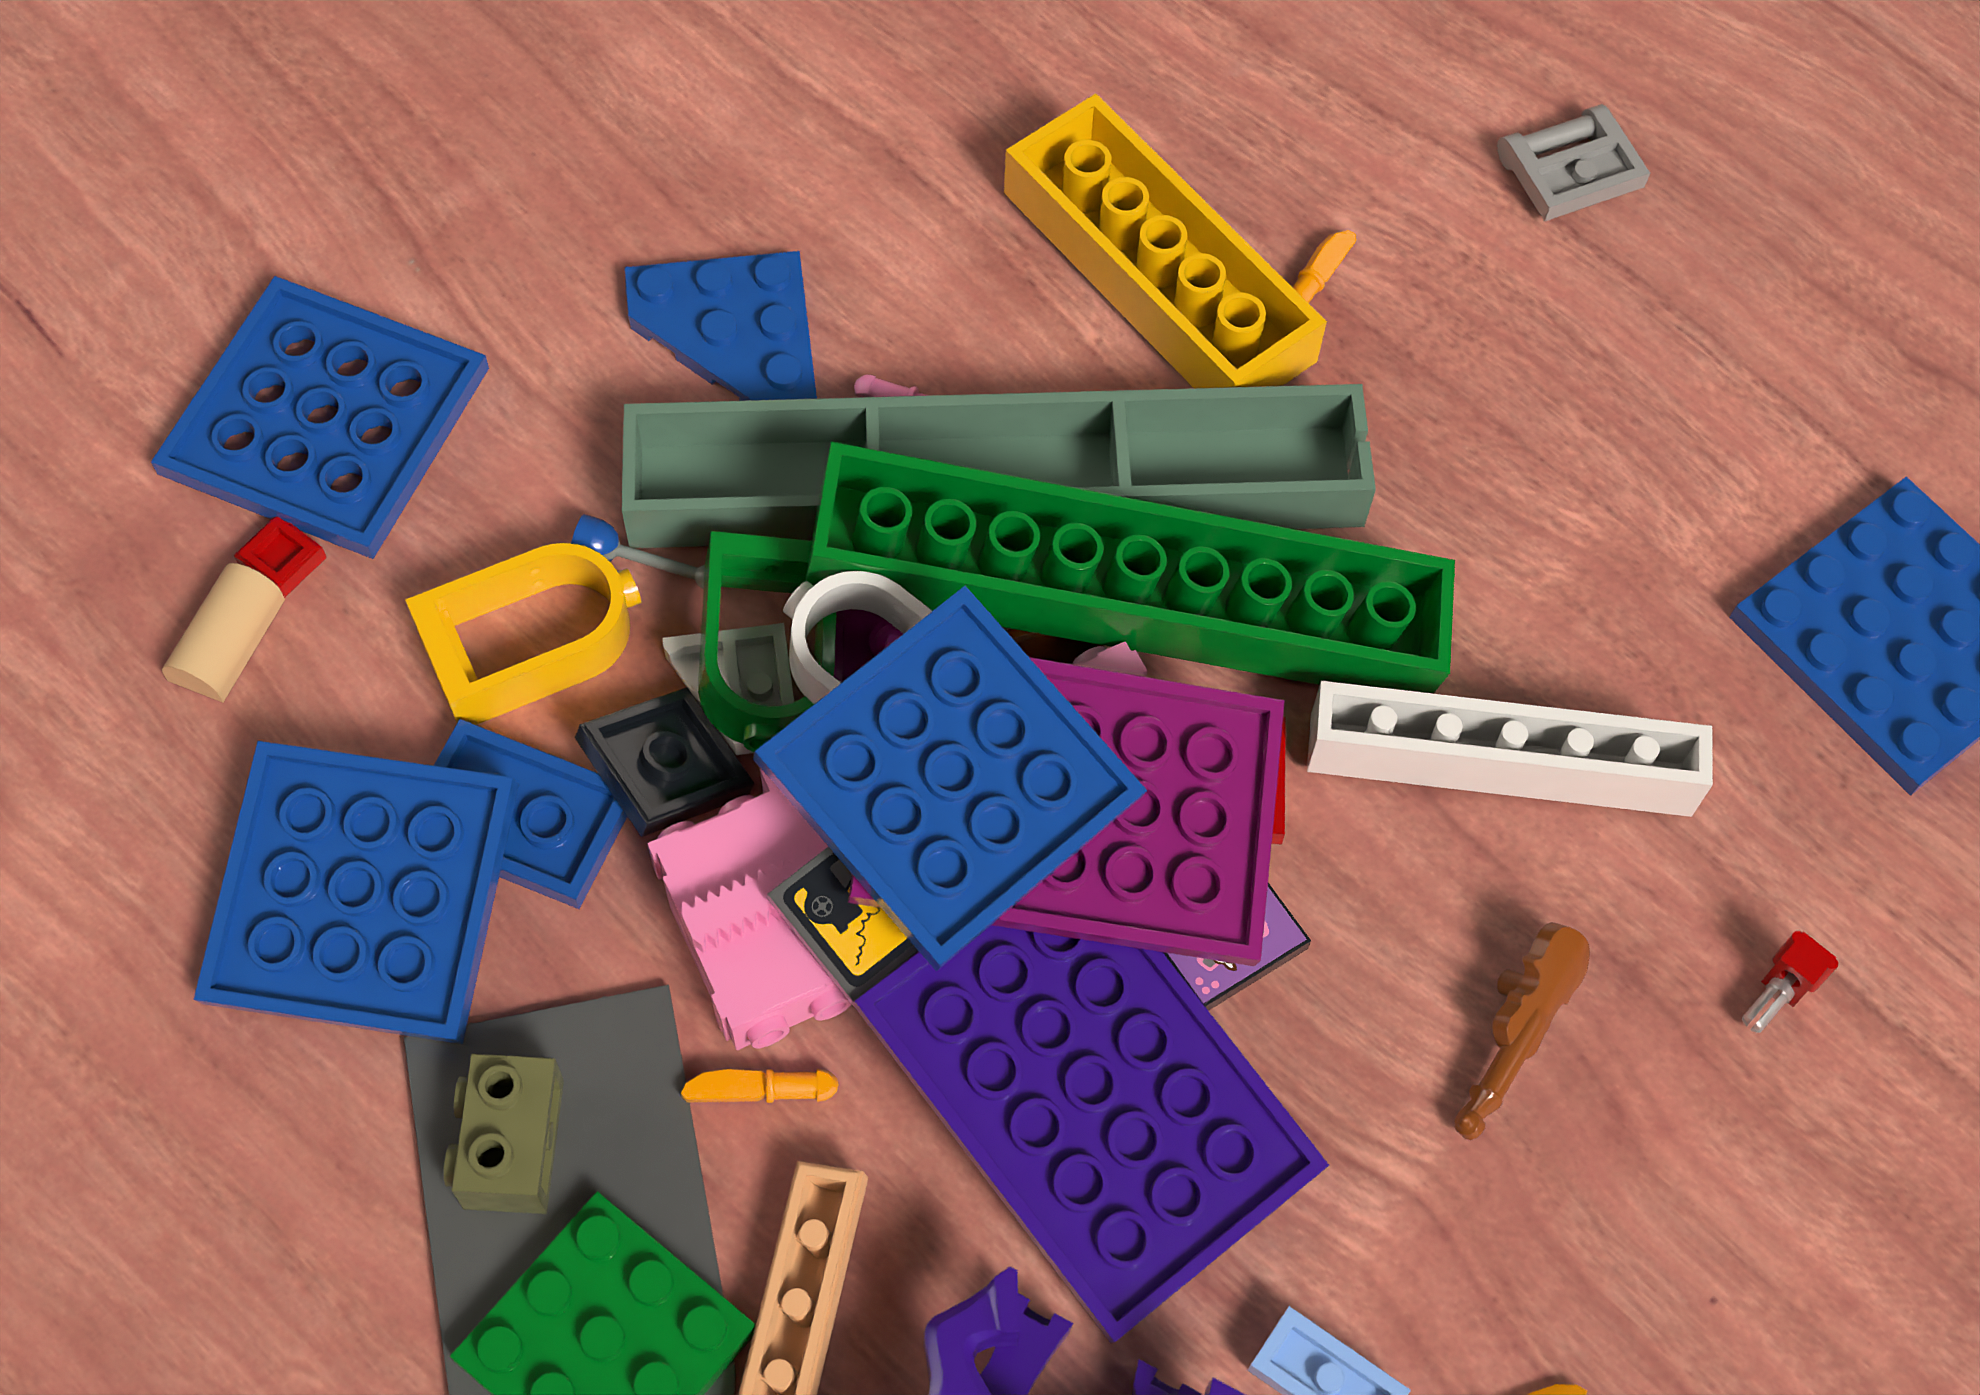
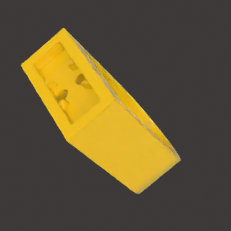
(507, 582)

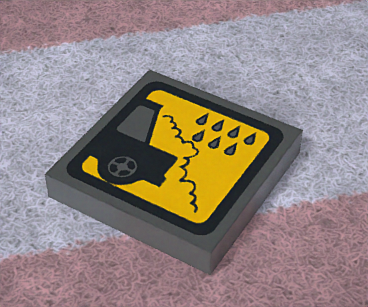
(848, 940)

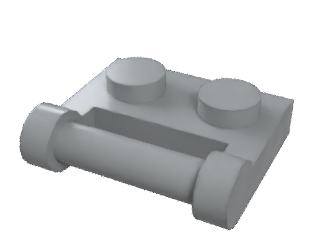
(1580, 174)

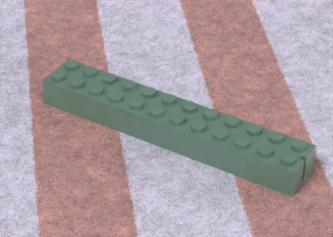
(1217, 451)

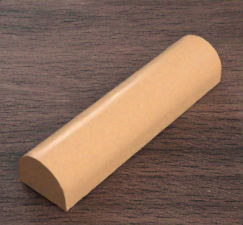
(804, 1281)

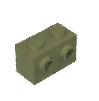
(505, 1134)

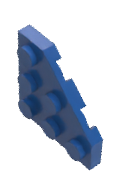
(730, 321)

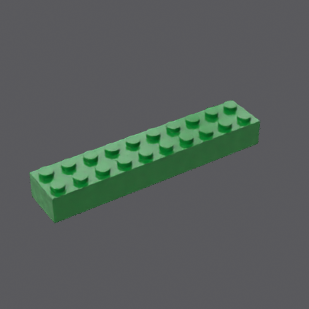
(1138, 572)

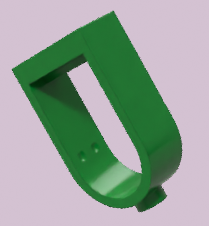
(759, 565)

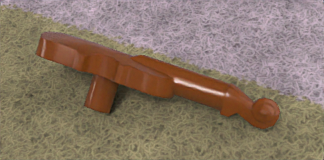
(1550, 977)

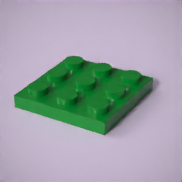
(605, 1318)

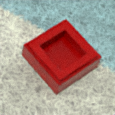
(281, 554)

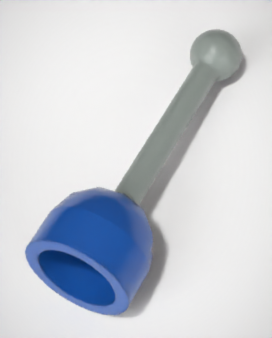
(604, 539)

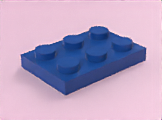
(560, 816)

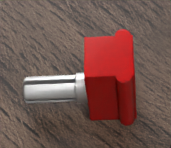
(1798, 968)

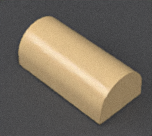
(224, 632)

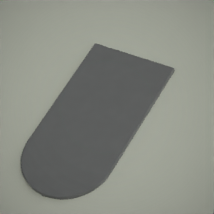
(616, 1135)

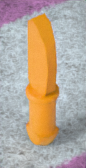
(1323, 263)
(751, 1085)

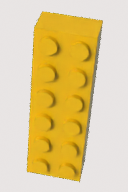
(1161, 252)

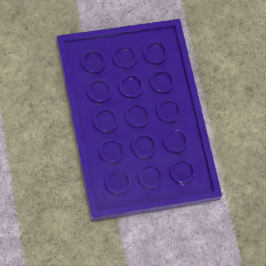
(1095, 1108)

